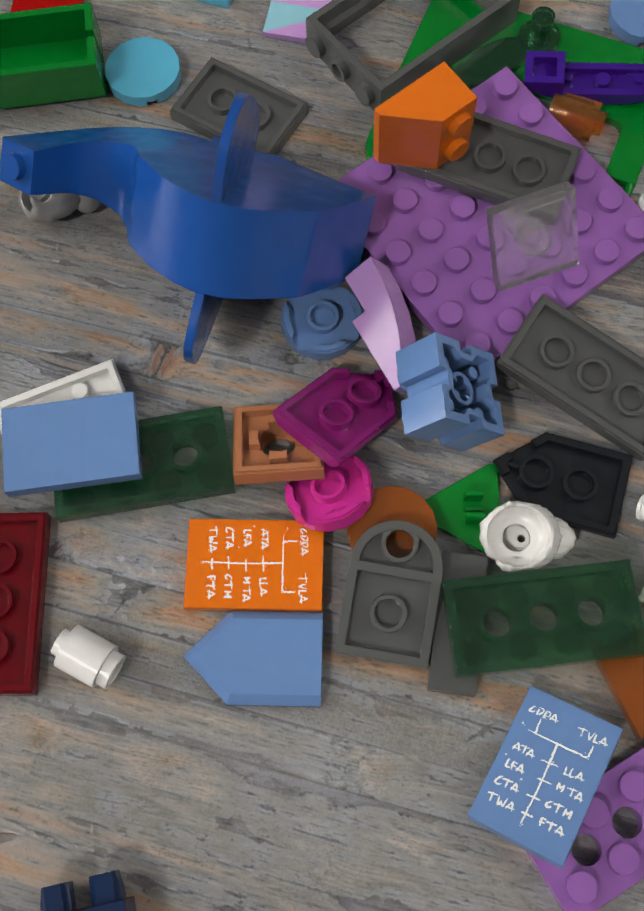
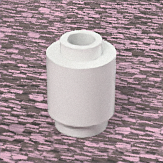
(87, 657)

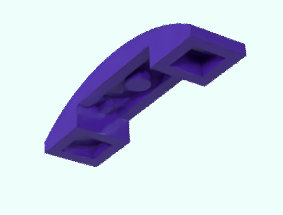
(604, 82)

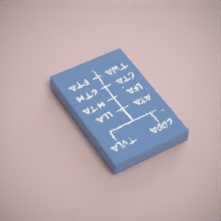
(545, 776)

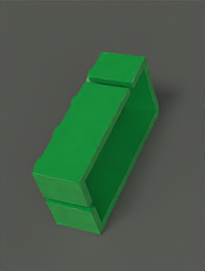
(50, 56)

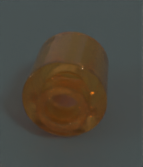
(578, 115)

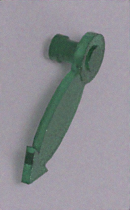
(534, 35)

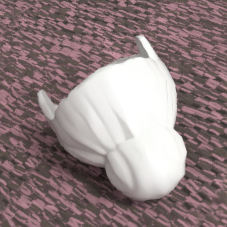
(544, 536)

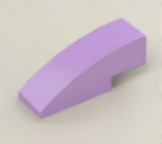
(386, 319)

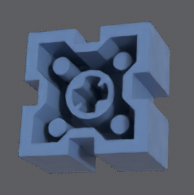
(448, 393)

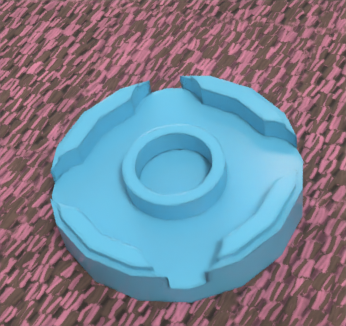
(143, 71)

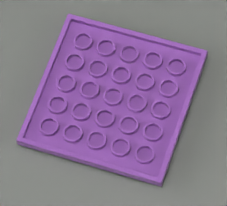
(441, 239)

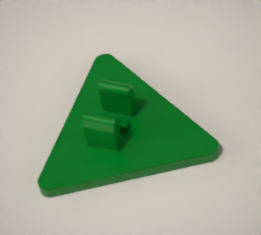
(466, 504)

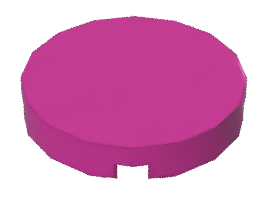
(332, 501)

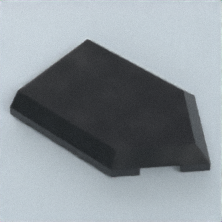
(570, 479)

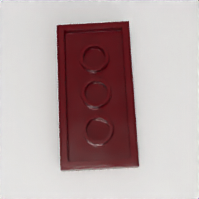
(22, 599)

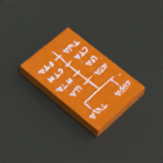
(253, 566)

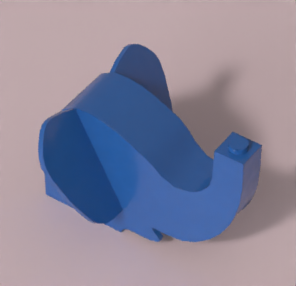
(206, 209)

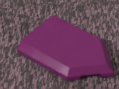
(338, 413)

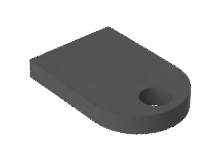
(390, 599)

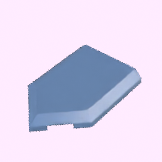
(263, 658)

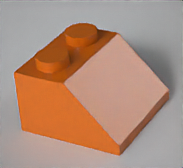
(425, 121)

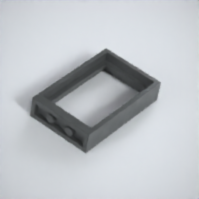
(369, 89)

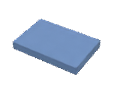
(70, 444)

